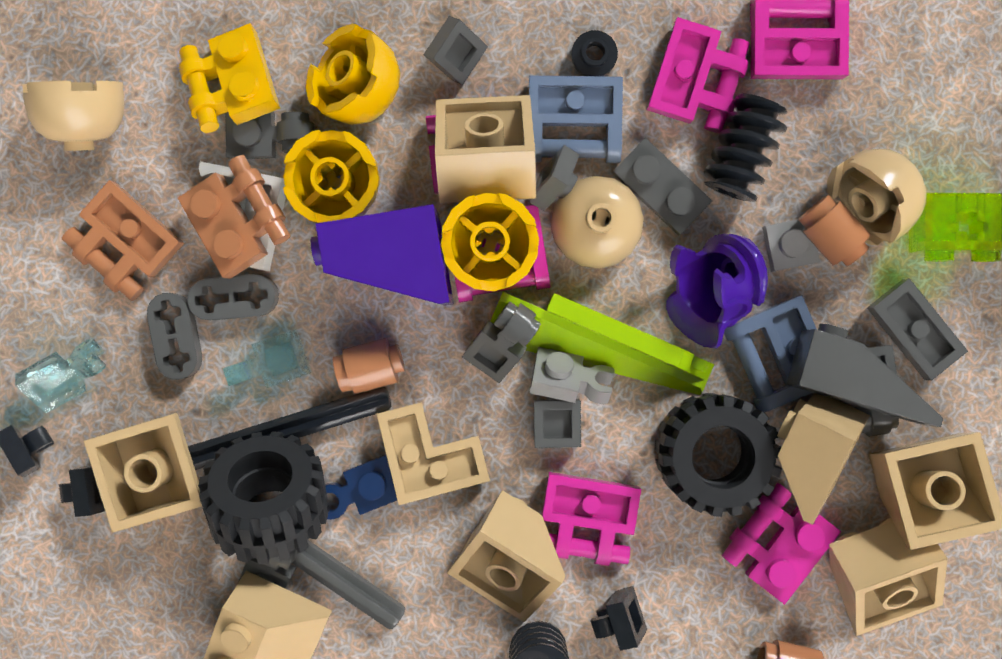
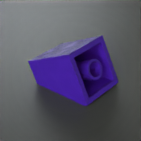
(388, 251)

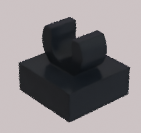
(21, 449)
(82, 492)
(621, 618)

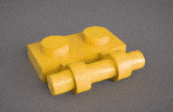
(242, 74)

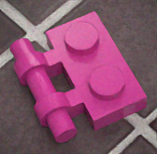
(685, 69)
(593, 505)
(789, 553)

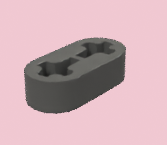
(234, 308)
(163, 338)

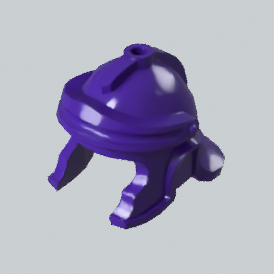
(715, 287)

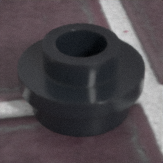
(589, 67)

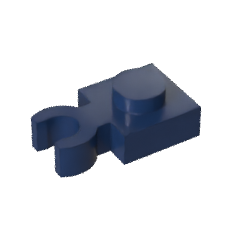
(367, 486)

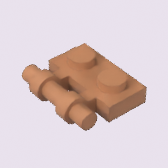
(222, 223)
(131, 230)

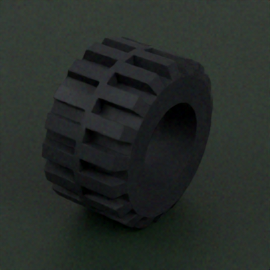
(752, 471)
(268, 526)

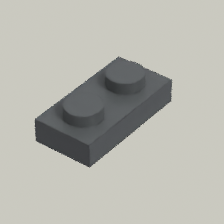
(662, 186)
(917, 329)

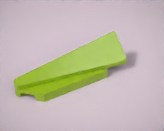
(611, 343)

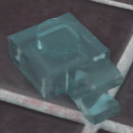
(276, 360)
(58, 380)

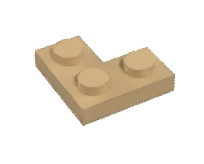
(420, 468)

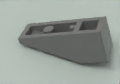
(853, 374)

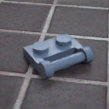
(580, 103)
(782, 331)

